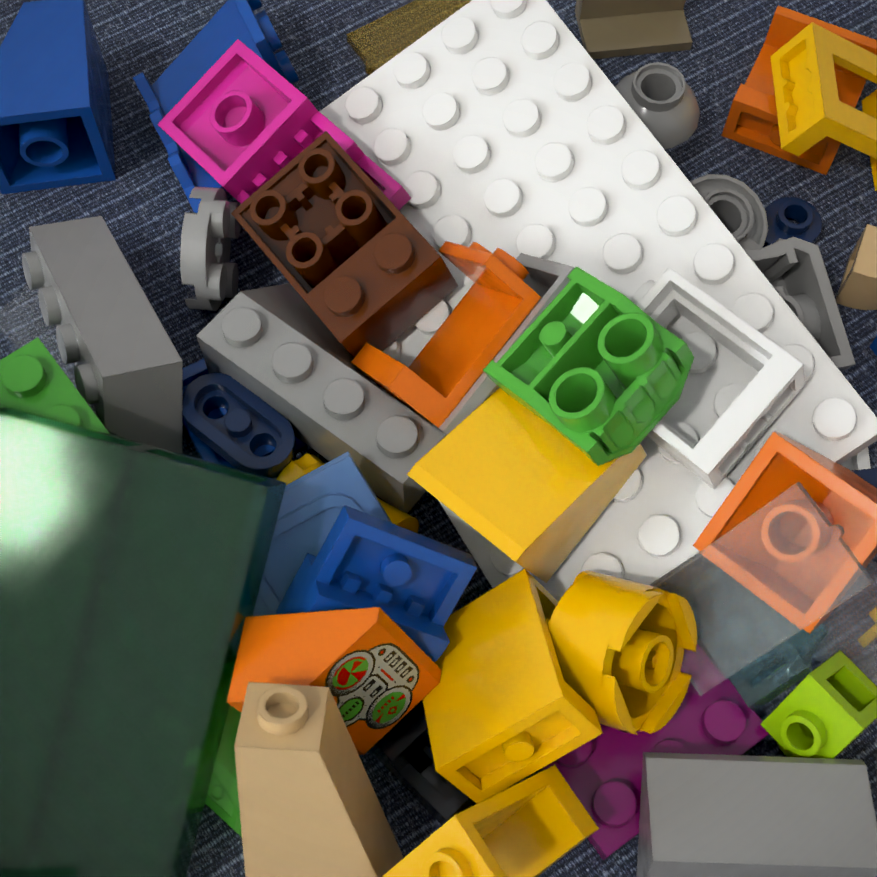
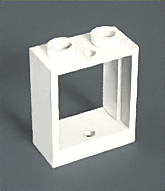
(755, 408)

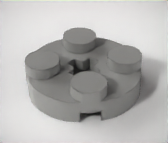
(207, 249)

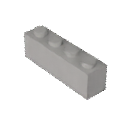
(107, 330)
(302, 371)

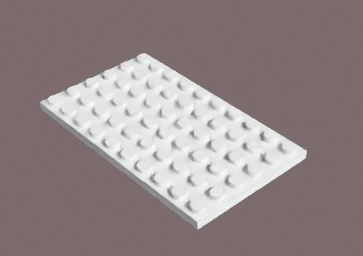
(535, 152)

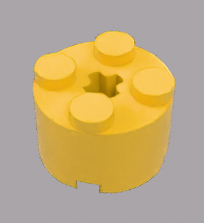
(624, 649)

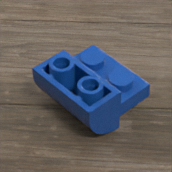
(384, 567)

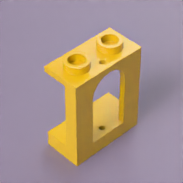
(809, 96)

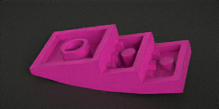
(251, 122)

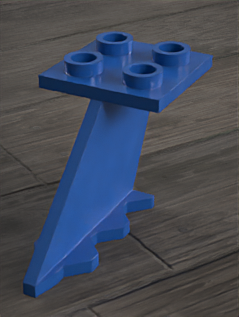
(230, 23)

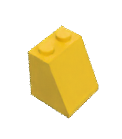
(521, 482)

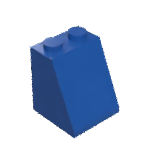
(53, 100)

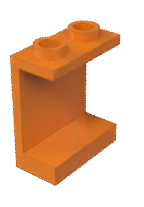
(754, 111)
(464, 340)

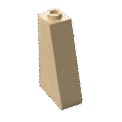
(306, 789)

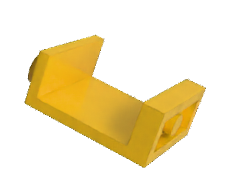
(503, 693)
(505, 835)

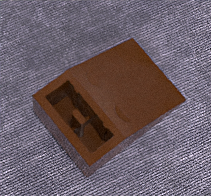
(345, 247)

